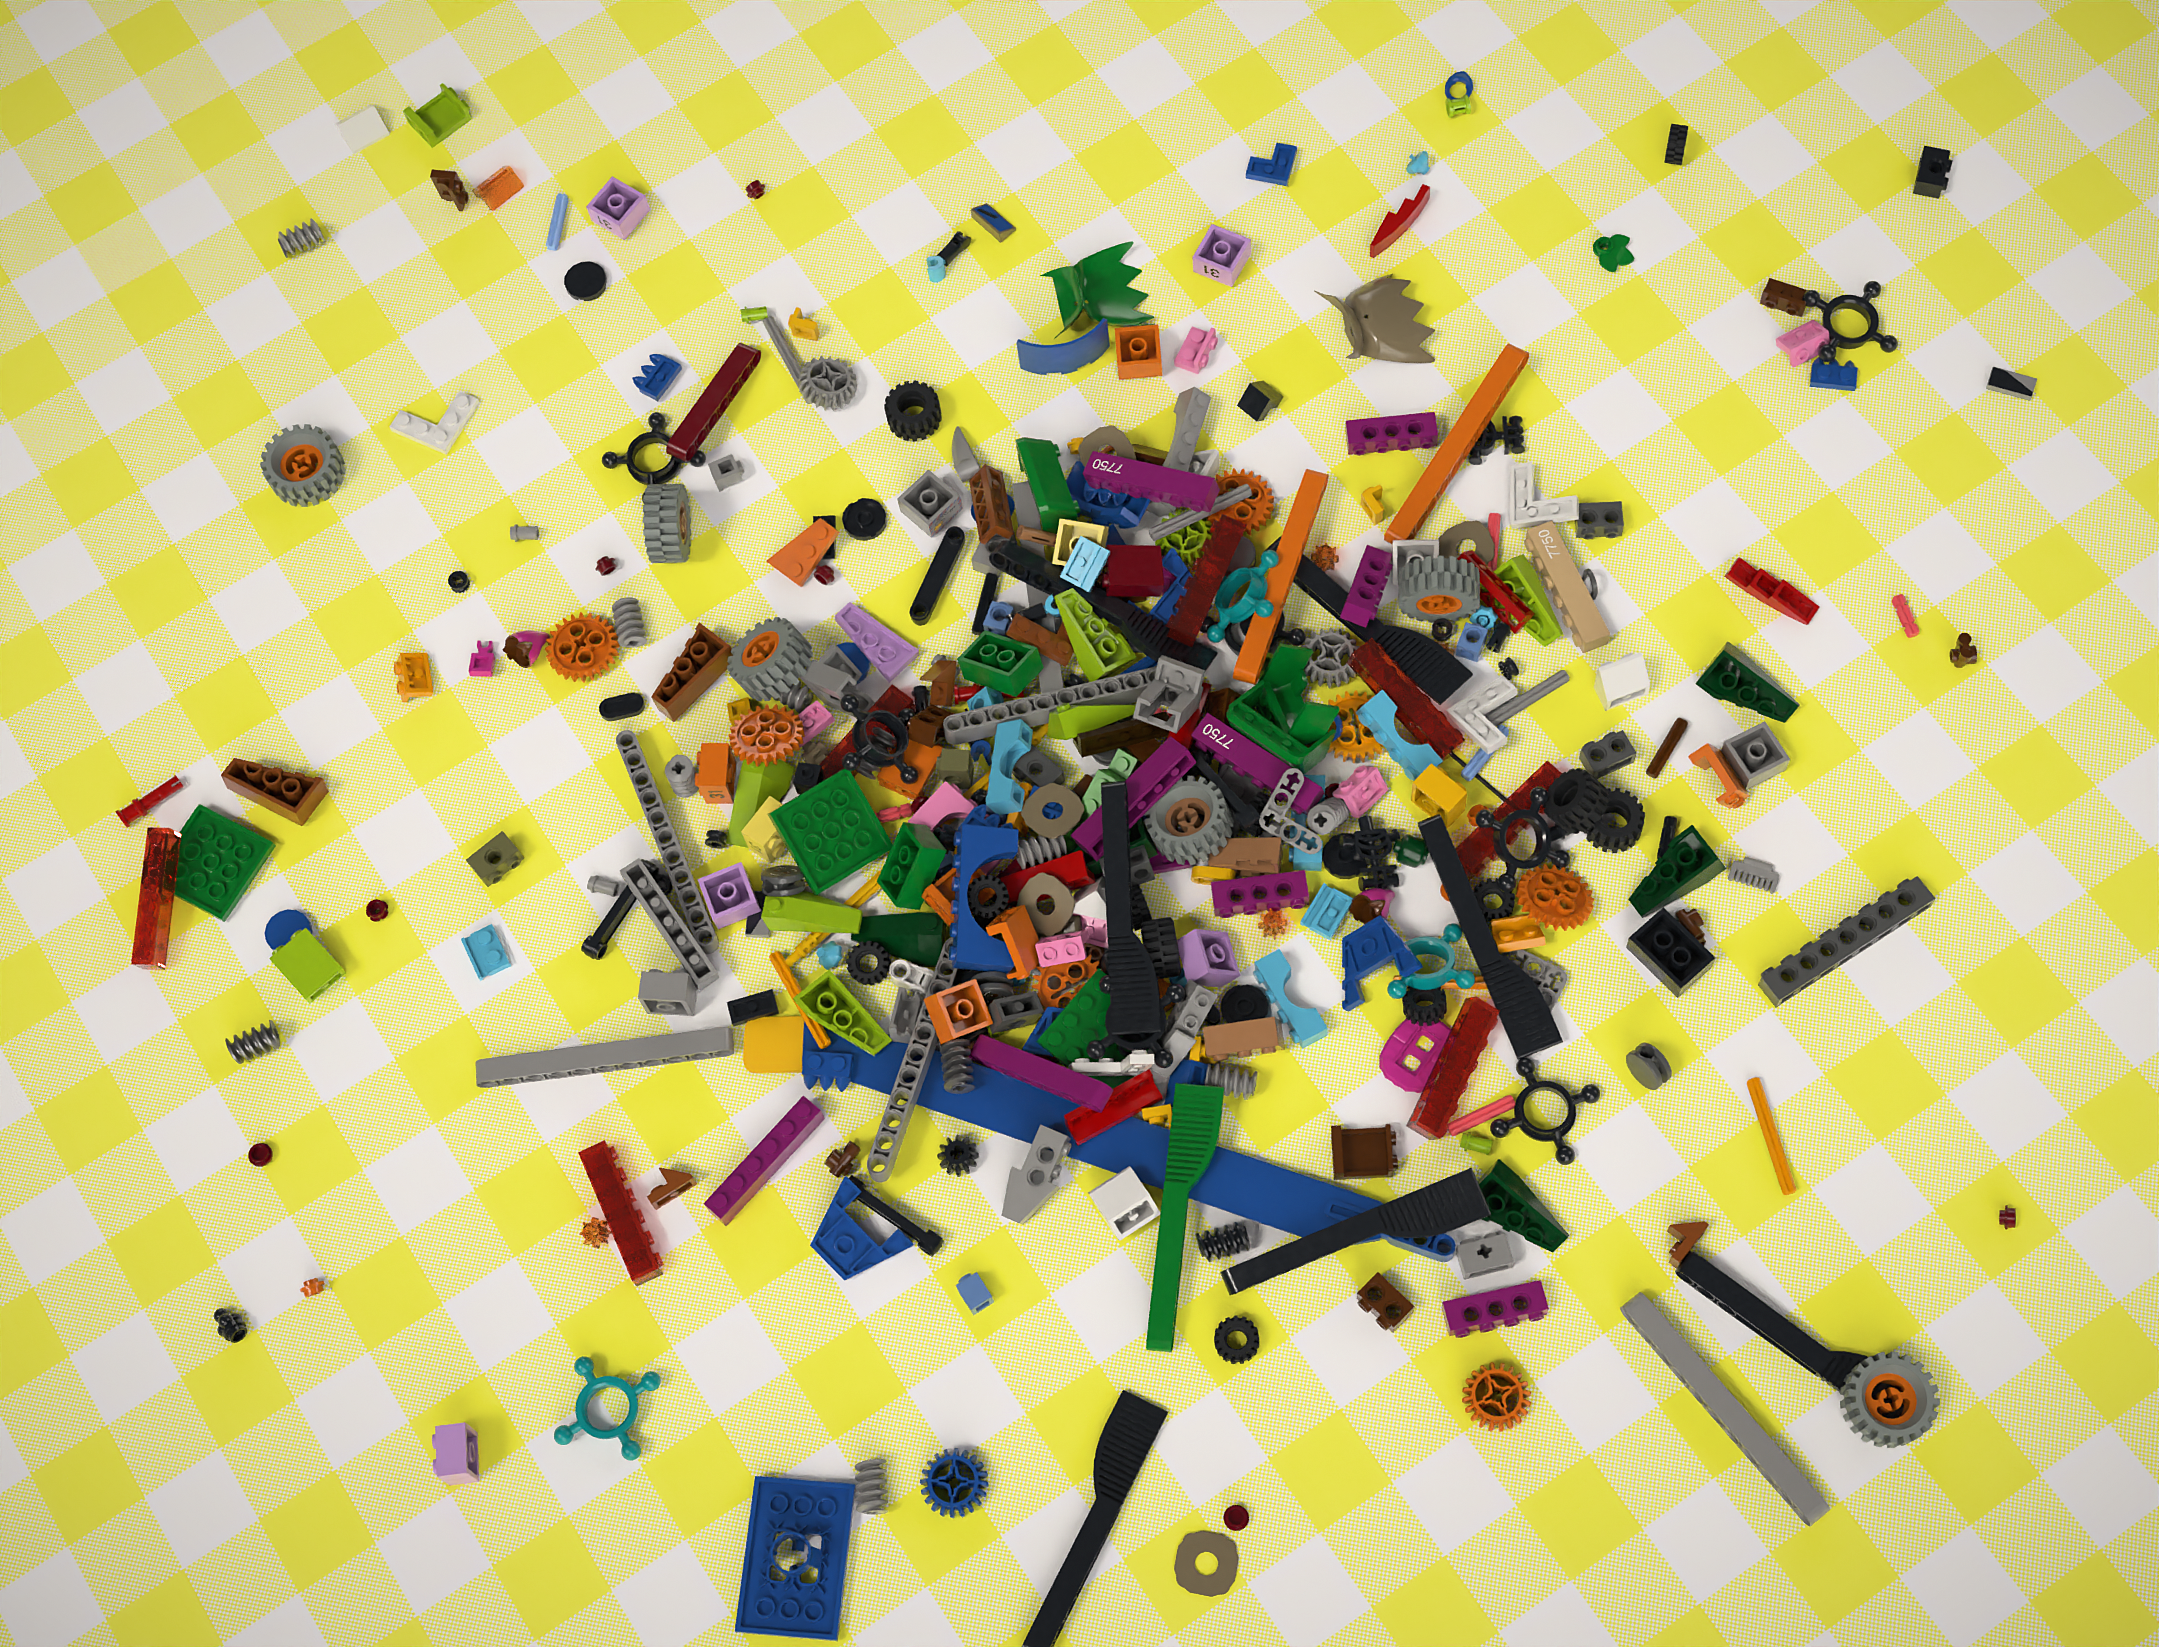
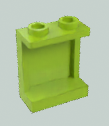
(439, 116)
(307, 965)

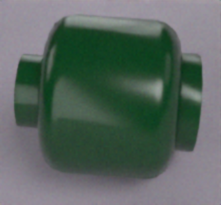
(1410, 851)

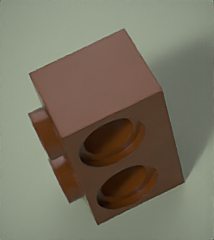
(928, 726)
(1390, 1299)

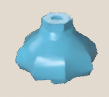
(1418, 163)
(1484, 616)
(829, 955)

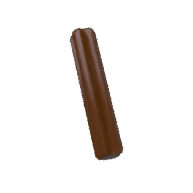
(1666, 748)

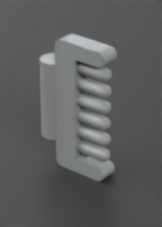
(1755, 869)

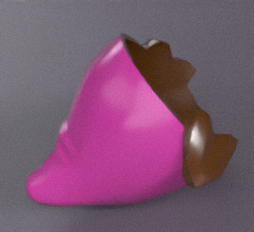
(525, 646)
(1371, 904)

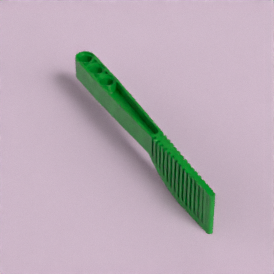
(1190, 1151)

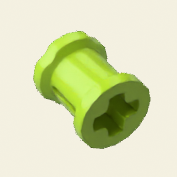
(1458, 106)

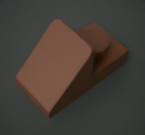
(942, 678)
(676, 1185)
(1688, 1235)

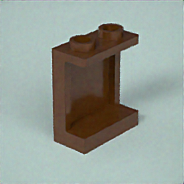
(1363, 1152)

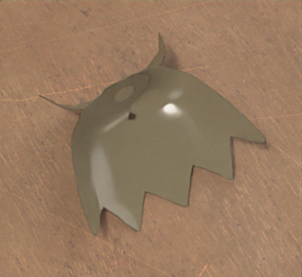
(1390, 326)

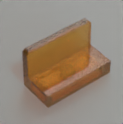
(499, 187)

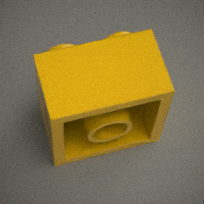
(1439, 794)

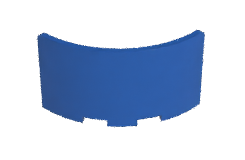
(1067, 356)
(1126, 515)

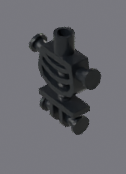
(1509, 435)
(1363, 843)

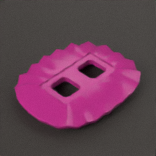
(1403, 1043)

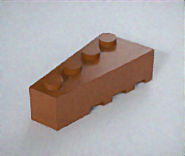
(692, 673)
(276, 790)

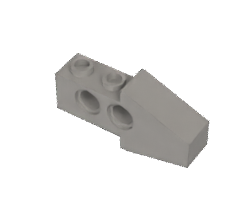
(1184, 1024)
(1022, 1195)

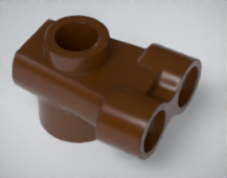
(1963, 653)
(1692, 922)
(840, 1162)

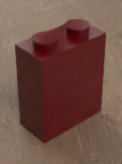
(1133, 571)

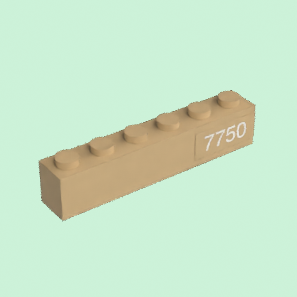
(1567, 587)

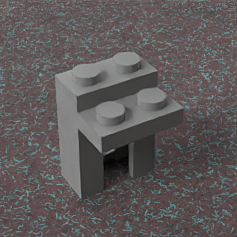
(834, 678)
(1174, 686)

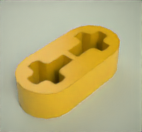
(1205, 874)

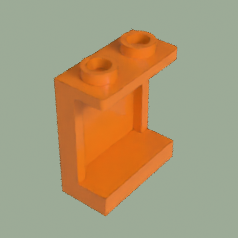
(915, 755)
(1710, 756)
(941, 895)
(1019, 938)

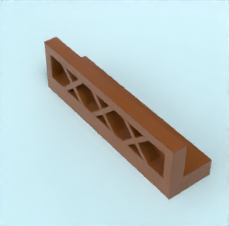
(995, 501)

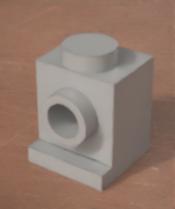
(726, 471)

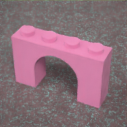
(946, 805)

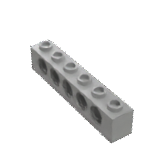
(669, 924)

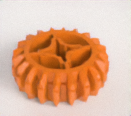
(1486, 1401)

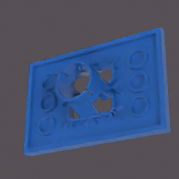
(797, 1511)

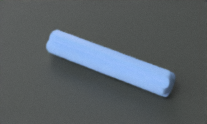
(557, 222)
(1479, 759)

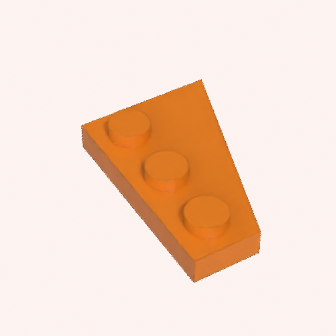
(804, 552)

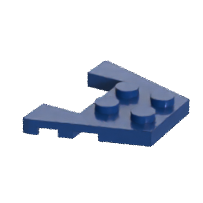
(1166, 605)
(1369, 950)
(845, 1244)

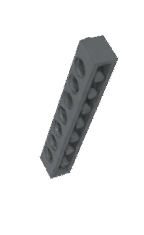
(1780, 991)

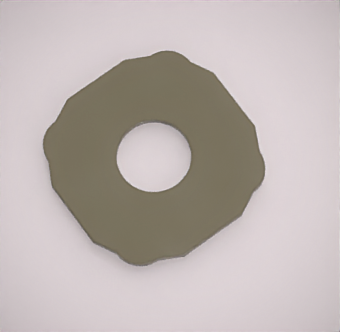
(1106, 436)
(1467, 530)
(1057, 827)
(1063, 899)
(1191, 1579)

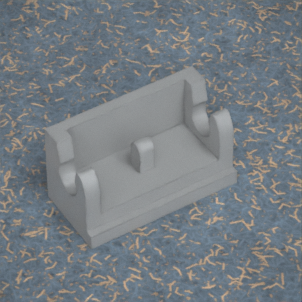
(904, 1015)

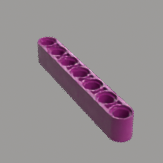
(1041, 1073)

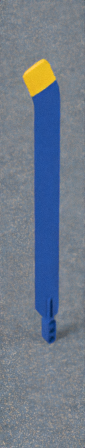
(1018, 1109)

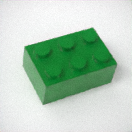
(1000, 663)
(911, 865)

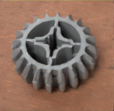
(827, 383)
(1319, 669)

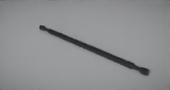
(1482, 780)

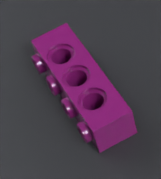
(1399, 425)
(1367, 585)
(1270, 885)
(1530, 1293)

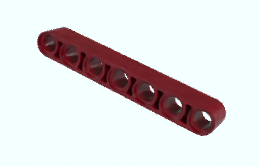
(713, 402)

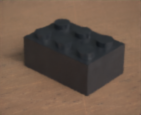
(1670, 952)

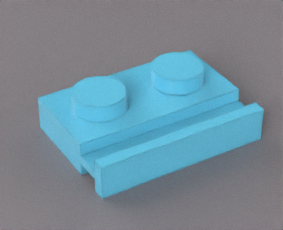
(1085, 564)
(1327, 911)
(486, 952)

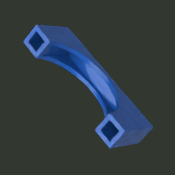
(971, 944)

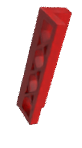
(1500, 591)
(1124, 1102)

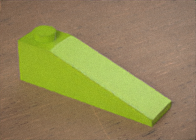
(1524, 582)
(1094, 643)
(1076, 719)
(752, 790)
(810, 914)
(837, 1010)

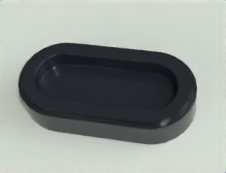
(621, 706)

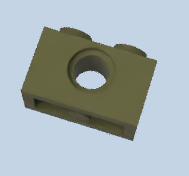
(956, 767)
(497, 847)

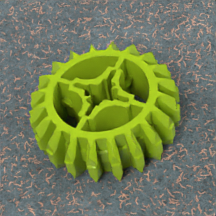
(1194, 540)

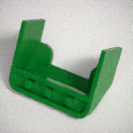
(1046, 481)
(1282, 698)
(1270, 737)

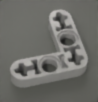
(1280, 811)
(1543, 978)

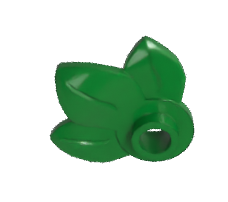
(1615, 252)

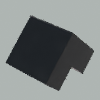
(1259, 399)

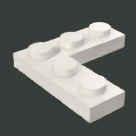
(440, 436)
(1526, 511)
(1470, 714)
(1130, 1066)

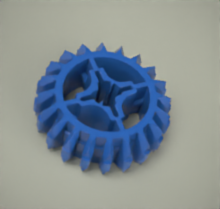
(943, 1483)

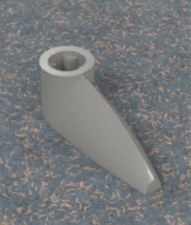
(963, 457)

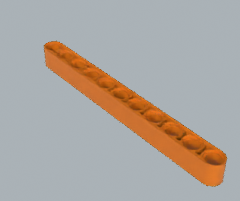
(1457, 444)
(1282, 575)

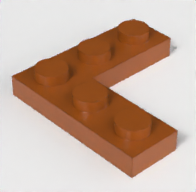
(1051, 645)

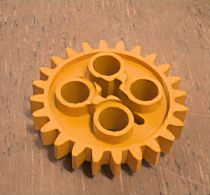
(1352, 749)

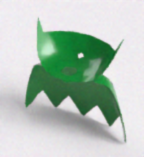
(1104, 285)

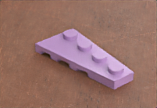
(878, 643)

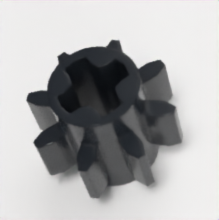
(946, 837)

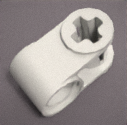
(916, 978)

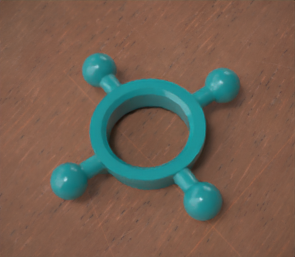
(1250, 602)
(1439, 947)
(584, 1367)

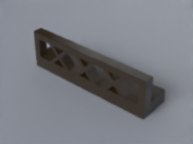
(1118, 735)

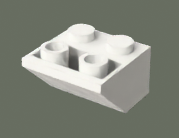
(1622, 681)
(1124, 1203)

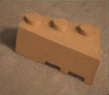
(1250, 856)
(1244, 1038)

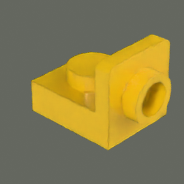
(803, 327)
(1371, 503)
(738, 707)
(1198, 1052)
(1158, 1114)

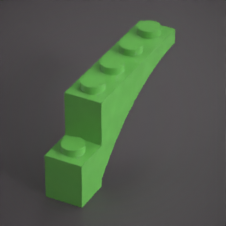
(1120, 769)

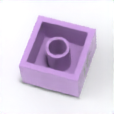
(618, 208)
(1221, 255)
(729, 895)
(1208, 958)
(456, 1454)

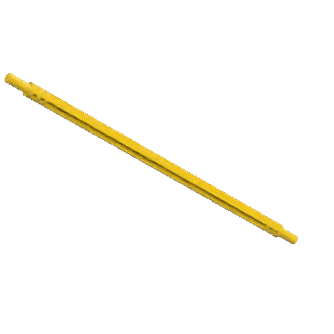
(872, 886)

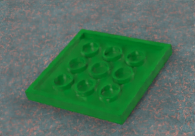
(831, 831)
(217, 862)
(1078, 1025)

